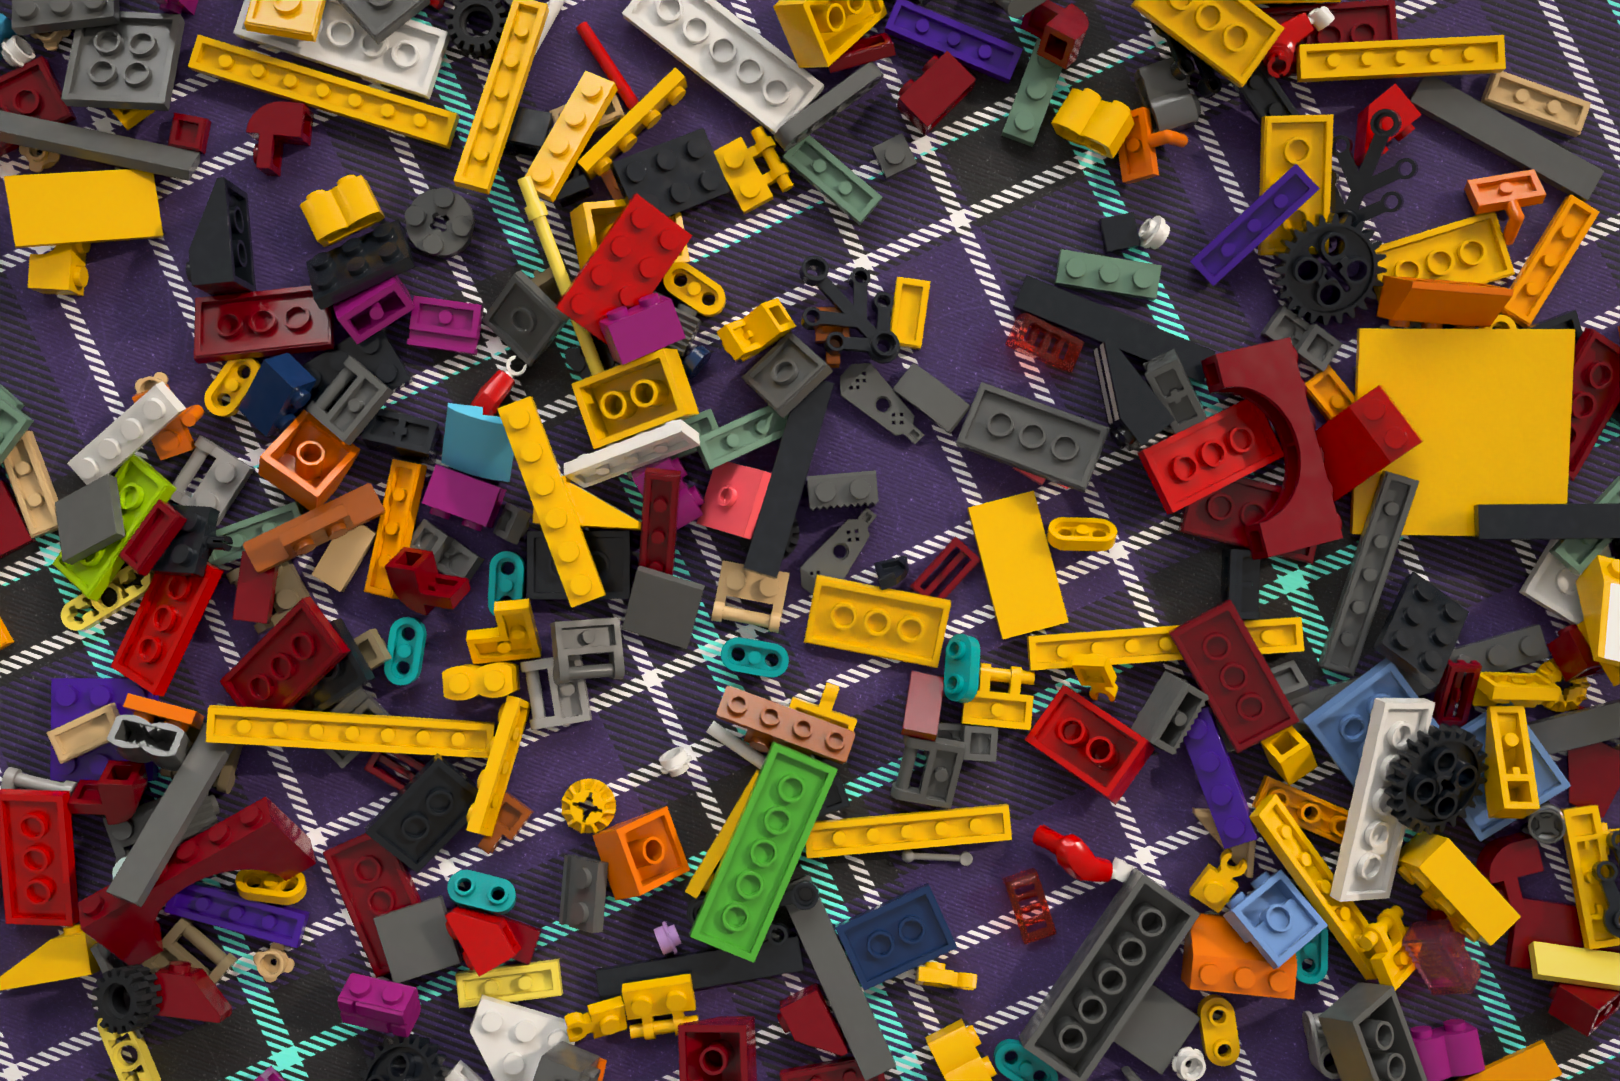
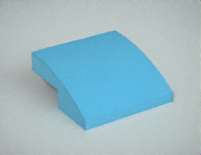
(476, 443)

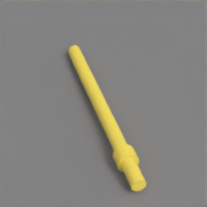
(537, 212)

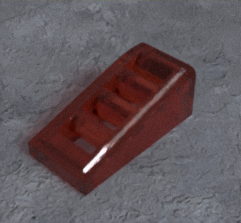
(1027, 347)
(1020, 880)

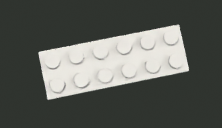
(728, 57)
(403, 61)
(1371, 833)

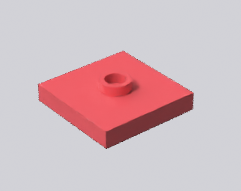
(734, 499)

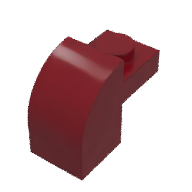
(1059, 29)
(278, 125)
(418, 583)
(112, 795)
(1506, 860)

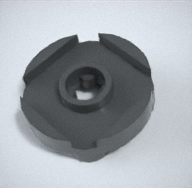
(441, 203)

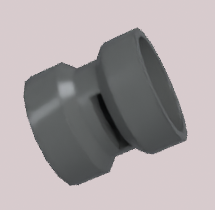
(1549, 828)

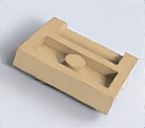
(753, 587)

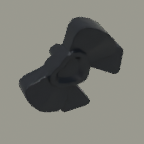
(577, 361)

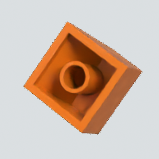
(307, 461)
(641, 853)

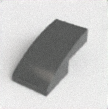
(1312, 342)
(931, 398)
(449, 554)
(978, 739)

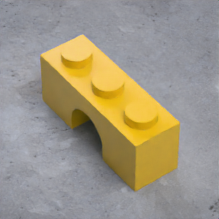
(60, 270)

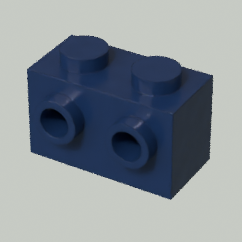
(277, 394)

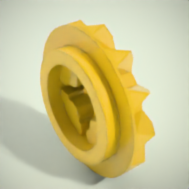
(1571, 696)
(602, 798)

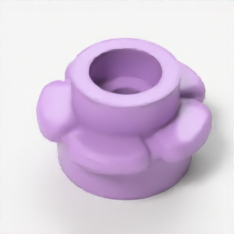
(667, 938)

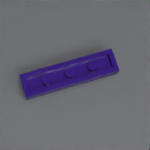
(963, 42)
(1254, 224)
(1219, 781)
(232, 912)

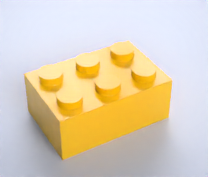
(635, 397)
(1455, 888)

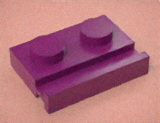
(445, 325)

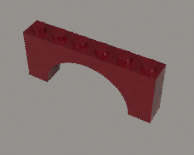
(1272, 382)
(248, 840)

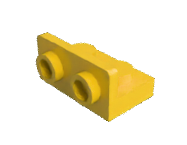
(1519, 688)

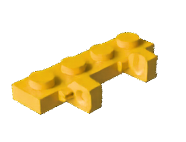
(1584, 847)

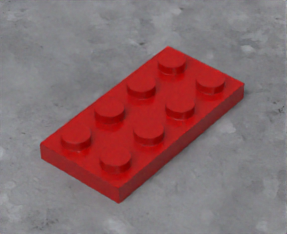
(624, 265)
(1210, 455)
(164, 628)
(37, 858)

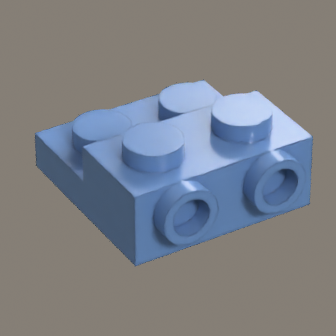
(1274, 917)

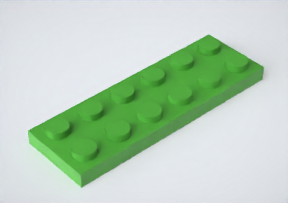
(763, 852)

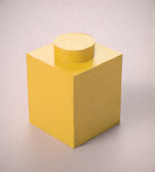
(1289, 754)

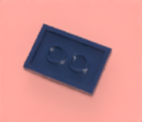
(895, 936)

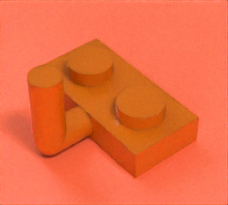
(1138, 150)
(1506, 193)
(175, 437)
(172, 714)

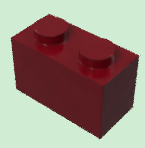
(935, 92)

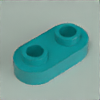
(506, 585)
(405, 650)
(755, 655)
(962, 668)
(480, 894)
(1317, 951)
(1024, 1064)

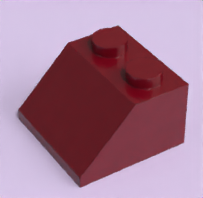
(718, 1049)

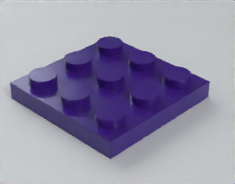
(78, 697)

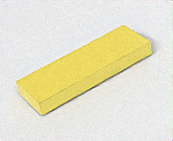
(1575, 965)
(510, 983)

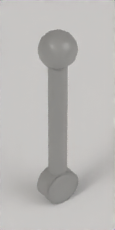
(964, 858)

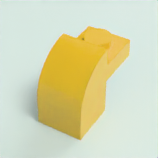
(756, 330)

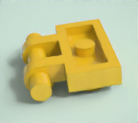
(744, 177)
(1001, 708)
(1391, 961)
(655, 998)

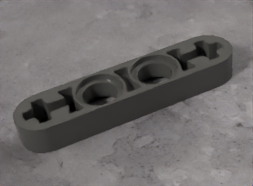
(828, 106)

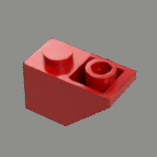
(1390, 99)
(483, 937)

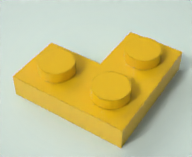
(512, 639)

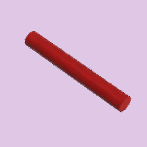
(607, 64)

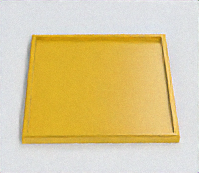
(1488, 417)

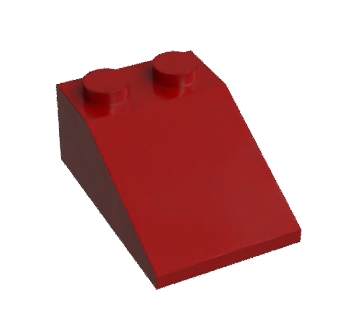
(1364, 440)
(1090, 744)

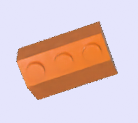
(1440, 302)
(1222, 962)

